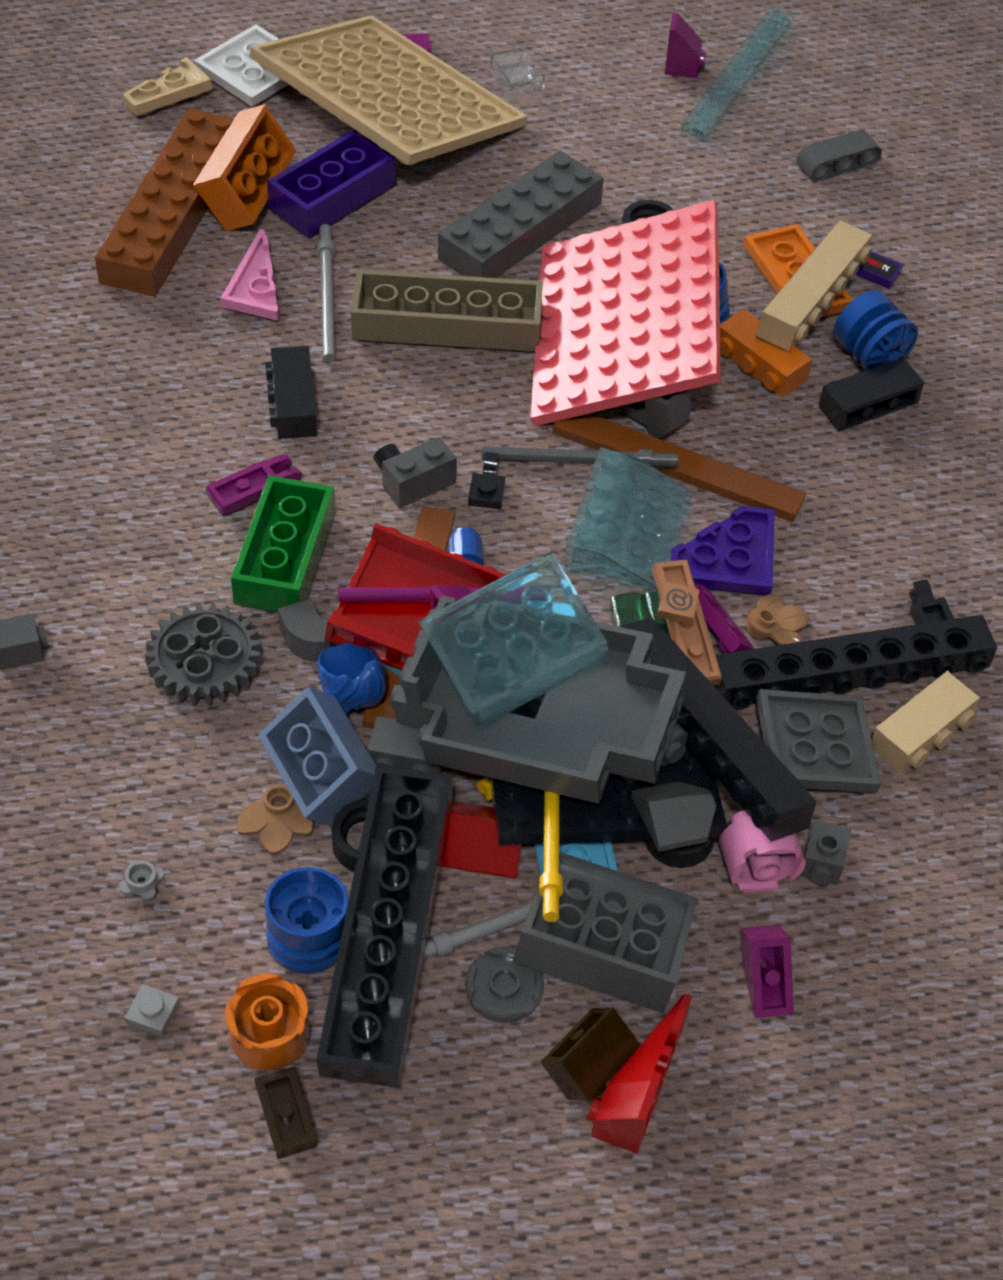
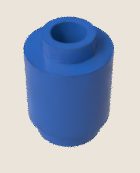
(467, 543)

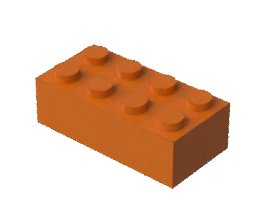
(241, 165)

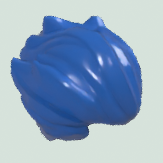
(352, 675)

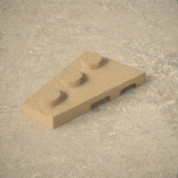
(169, 89)

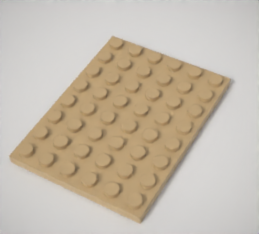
(388, 88)

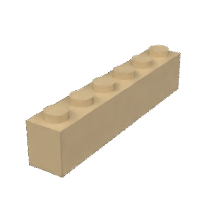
(814, 286)

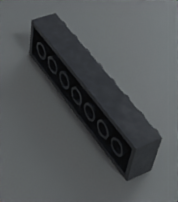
(385, 928)

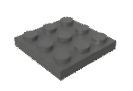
(820, 739)

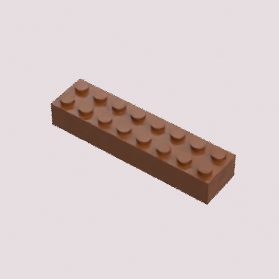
(162, 210)

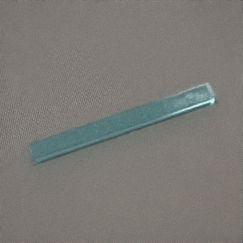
(737, 74)

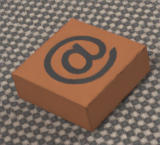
(678, 603)

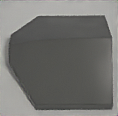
(675, 813)

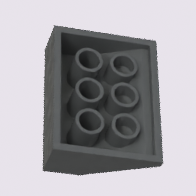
(610, 934)

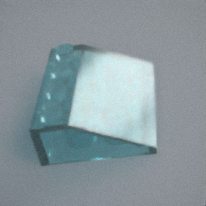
(626, 521)
(514, 639)

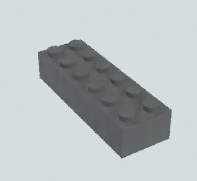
(520, 217)

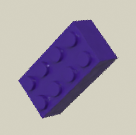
(331, 182)

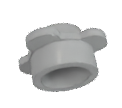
(136, 871)

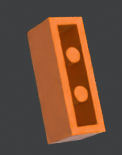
(770, 364)

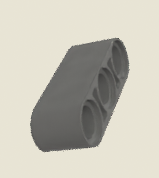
(839, 155)

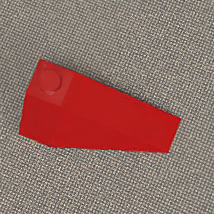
(633, 1092)

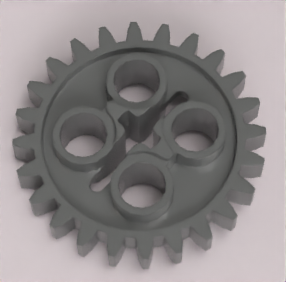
(205, 643)

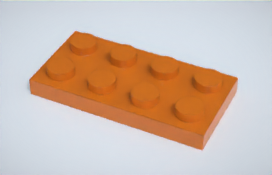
(781, 254)

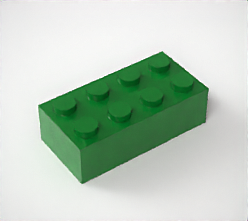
(283, 544)

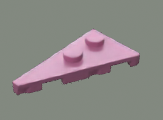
(253, 283)

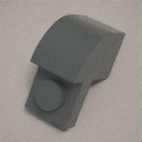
(661, 413)
(303, 629)

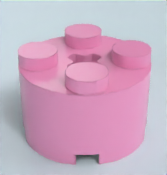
(755, 860)

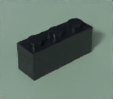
(291, 392)
(870, 394)

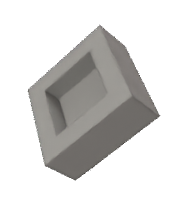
(152, 1010)

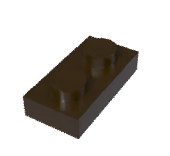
(285, 1112)

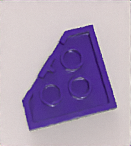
(733, 552)

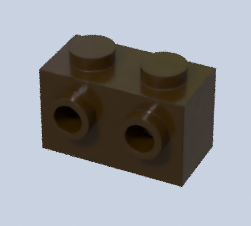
(590, 1054)

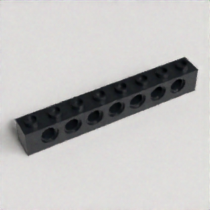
(858, 660)

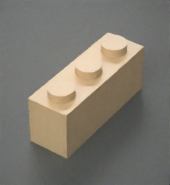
(925, 723)

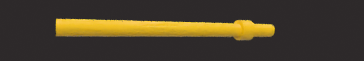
(551, 881)

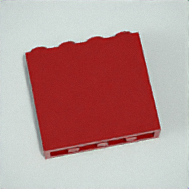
(399, 562)

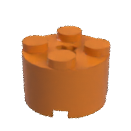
(268, 1022)

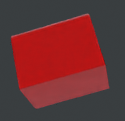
(473, 843)

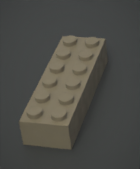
(446, 310)

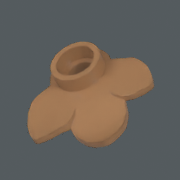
(776, 620)
(274, 823)

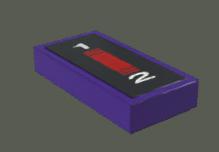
(880, 270)

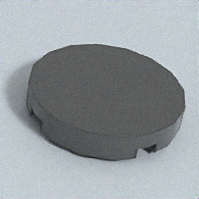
(510, 995)

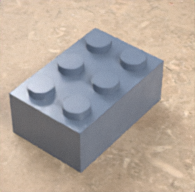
(319, 755)

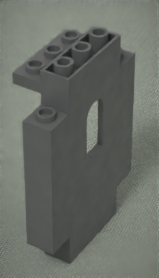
(591, 726)

